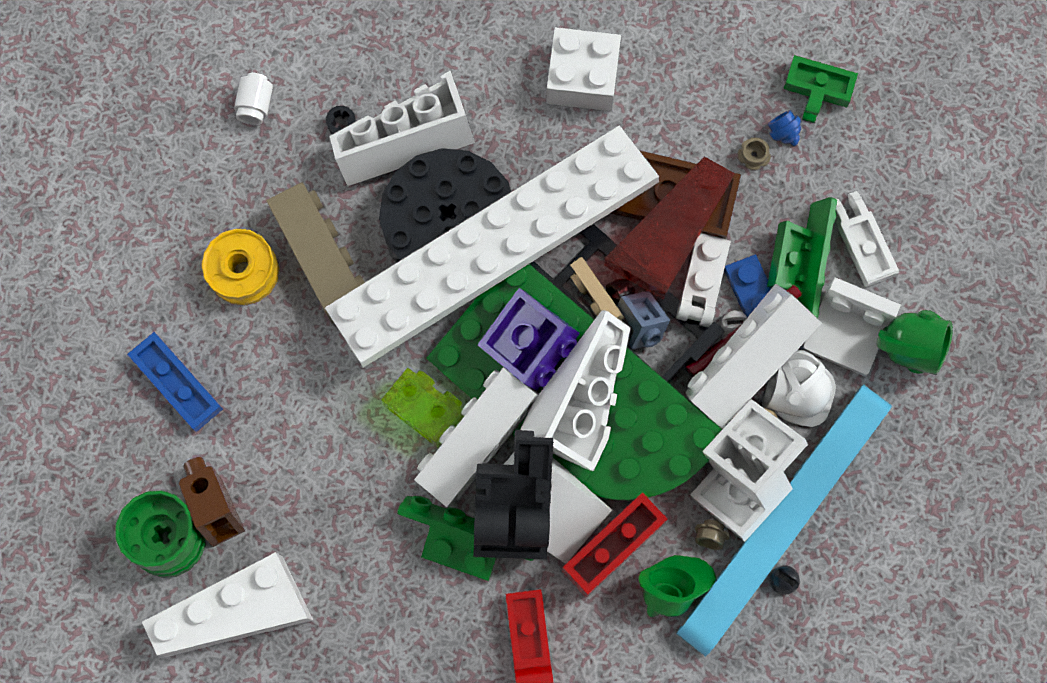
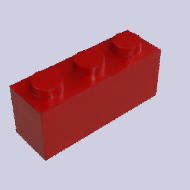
(614, 545)

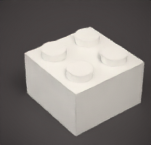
(583, 69)

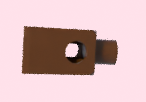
(209, 502)

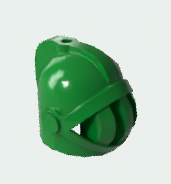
(917, 341)

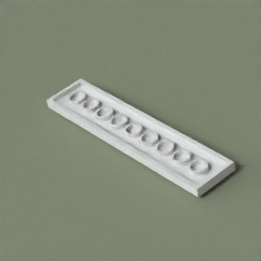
(491, 245)

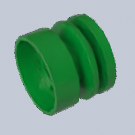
(141, 529)

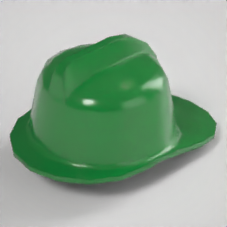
(674, 584)

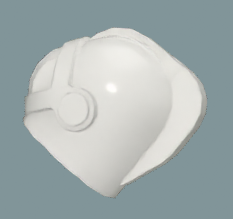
(801, 390)

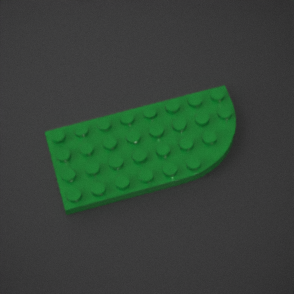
(654, 428)

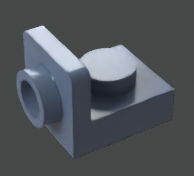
(645, 318)

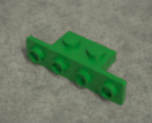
(803, 252)
(449, 536)

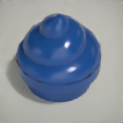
(786, 128)

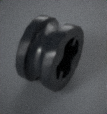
(336, 112)

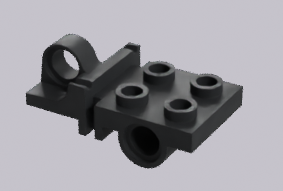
(515, 502)

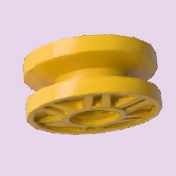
(226, 253)

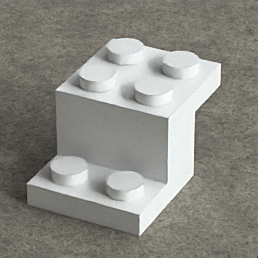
(748, 469)

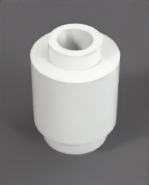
(253, 98)

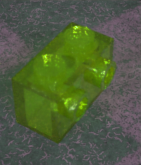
(423, 406)

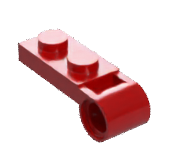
(529, 637)

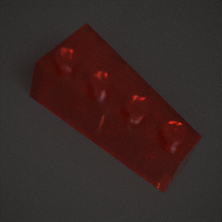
(666, 236)

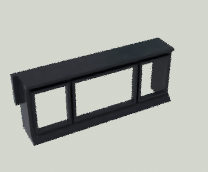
(705, 335)

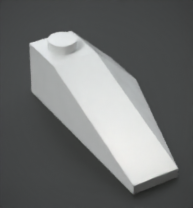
(579, 394)

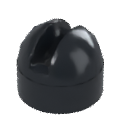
(620, 286)
(781, 586)

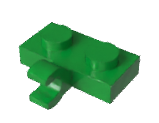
(820, 84)

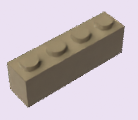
(314, 244)

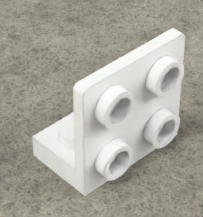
(850, 326)

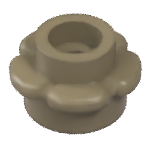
(754, 145)
(711, 534)

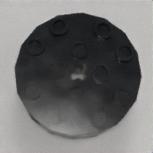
(436, 187)

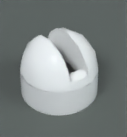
(732, 316)

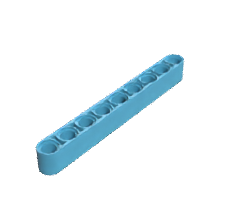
(776, 533)

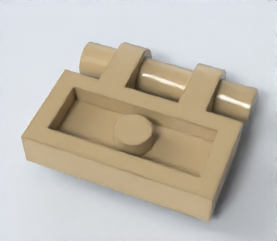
(589, 284)

